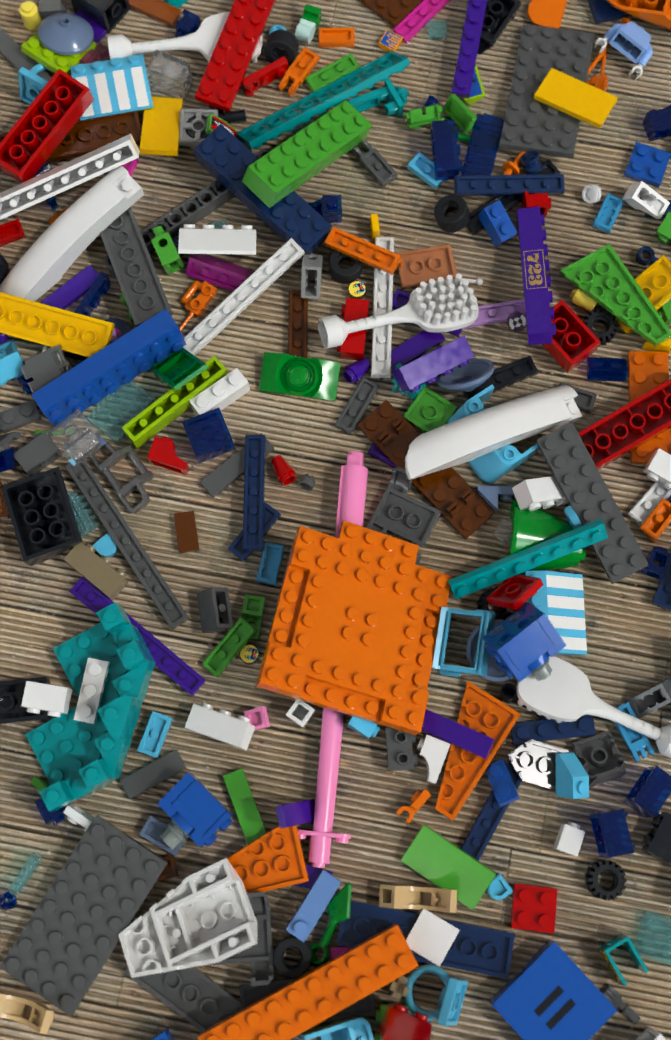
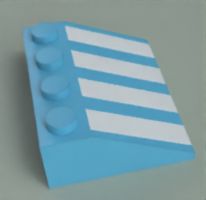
(116, 85)
(563, 604)

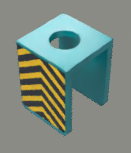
(617, 941)

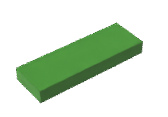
(331, 72)
(229, 647)

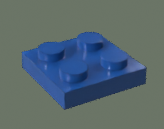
(647, 164)

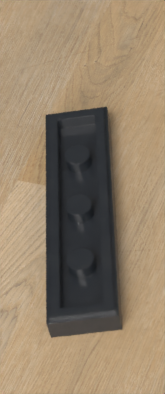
(507, 376)

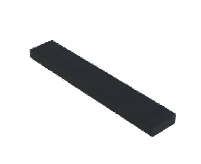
(508, 201)

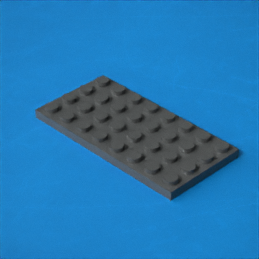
(533, 124)
(83, 915)

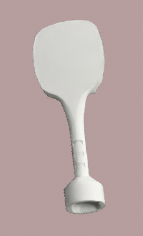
(202, 40)
(432, 306)
(568, 696)

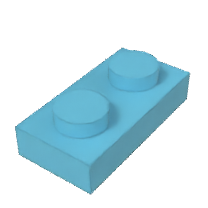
(424, 169)
(155, 734)

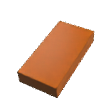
(336, 37)

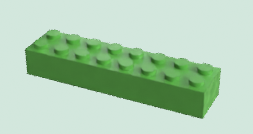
(306, 153)

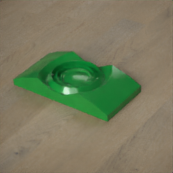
(178, 369)
(299, 376)

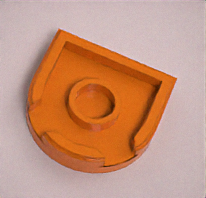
(546, 12)

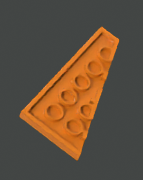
(463, 769)
(271, 861)

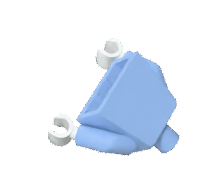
(631, 42)

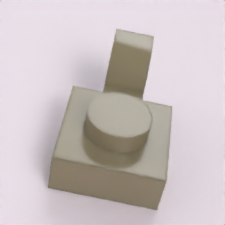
(398, 987)

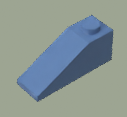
(313, 905)

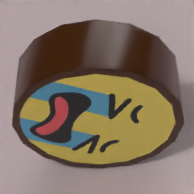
(357, 289)
(249, 654)

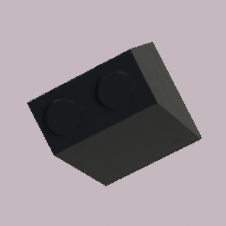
(103, 12)

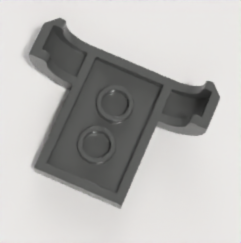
(402, 513)
(260, 954)

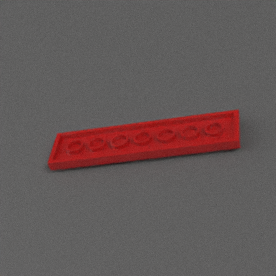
(233, 53)

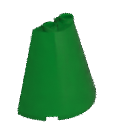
(538, 526)

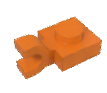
(418, 799)

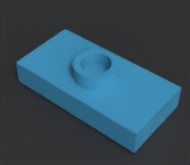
(608, 213)
(270, 563)

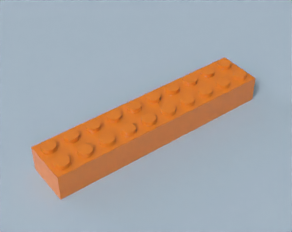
(320, 991)

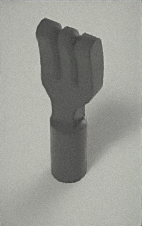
(616, 1000)

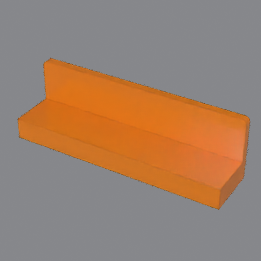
(363, 250)

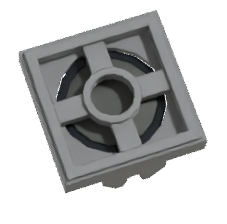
(193, 126)

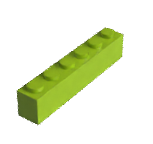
(171, 405)

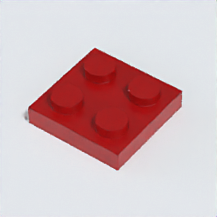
(514, 591)
(533, 908)

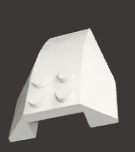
(193, 925)

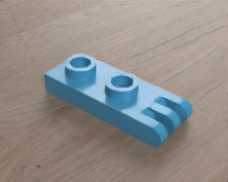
(633, 740)

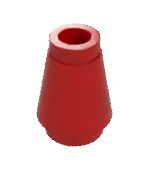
(283, 471)

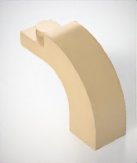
(418, 898)
(26, 1010)

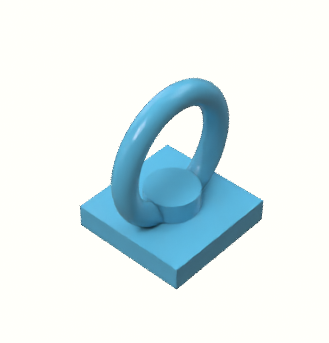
(31, 84)
(450, 999)

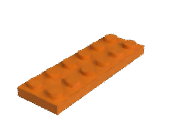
(645, 373)

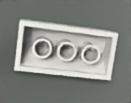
(217, 240)

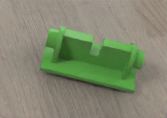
(417, 119)

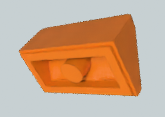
(657, 520)

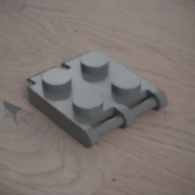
(44, 368)

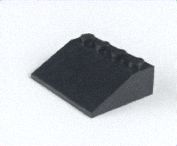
(42, 516)

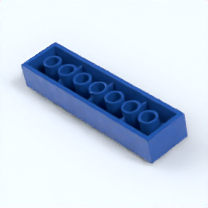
(110, 367)

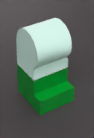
(308, 24)

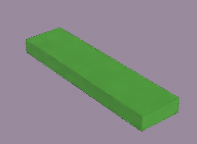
(244, 805)

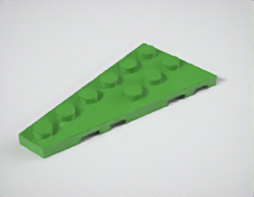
(614, 288)

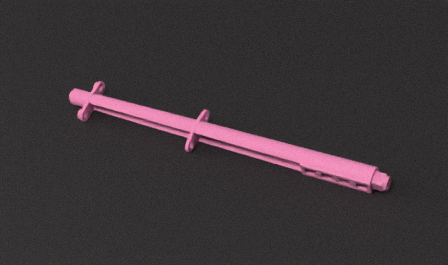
(351, 509)

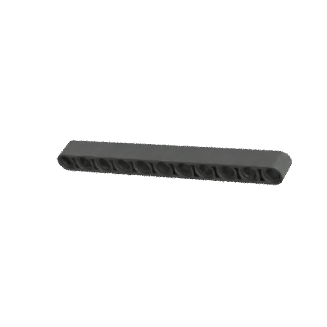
(182, 213)

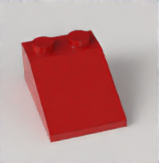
(402, 1025)

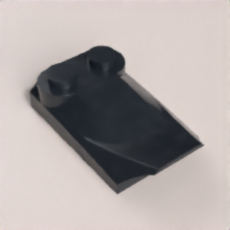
(496, 19)
(11, 698)

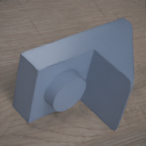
(491, 494)

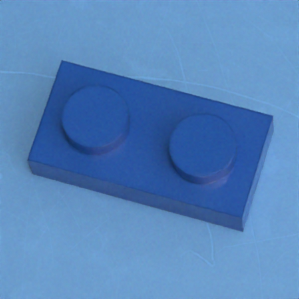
(502, 783)

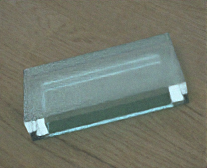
(25, 873)

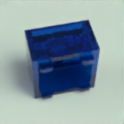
(208, 435)
(650, 792)
(611, 833)

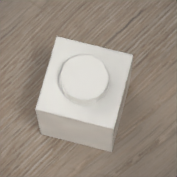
(300, 713)
(569, 839)

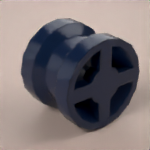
(531, 162)

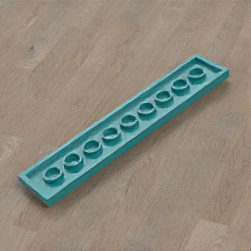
(322, 99)

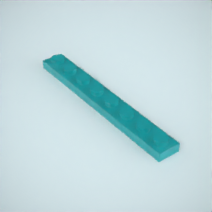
(528, 559)

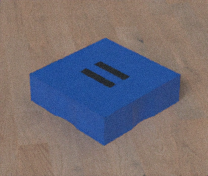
(552, 999)

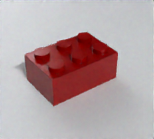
(572, 339)

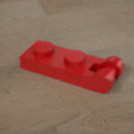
(265, 76)

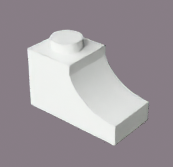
(645, 199)
(434, 754)

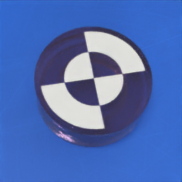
(516, 321)

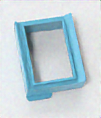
(482, 656)

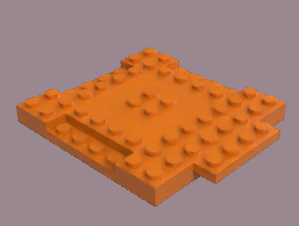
(356, 626)

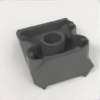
(600, 758)

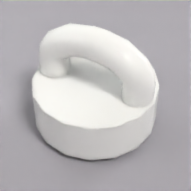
(591, 193)

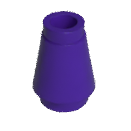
(355, 371)

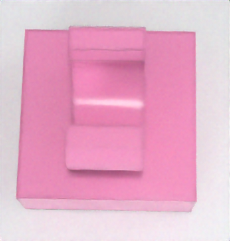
(258, 717)

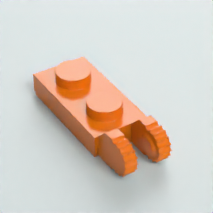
(299, 70)

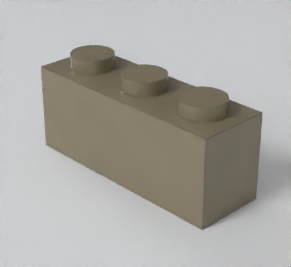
(97, 570)

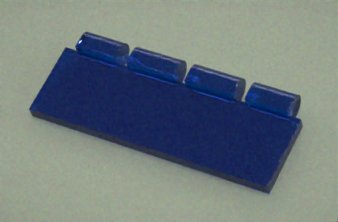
(483, 145)

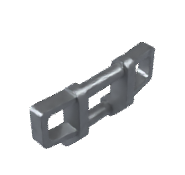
(137, 482)

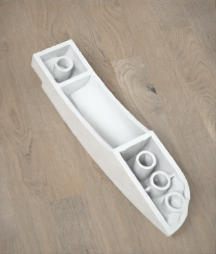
(71, 234)
(491, 430)

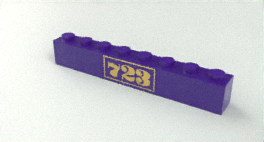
(534, 276)

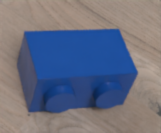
(497, 223)

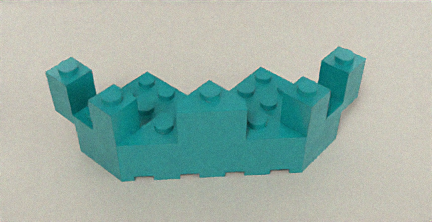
(86, 755)

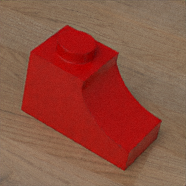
(163, 455)

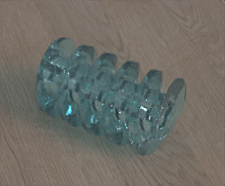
(83, 520)

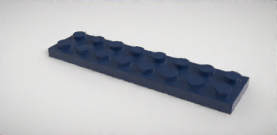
(473, 950)

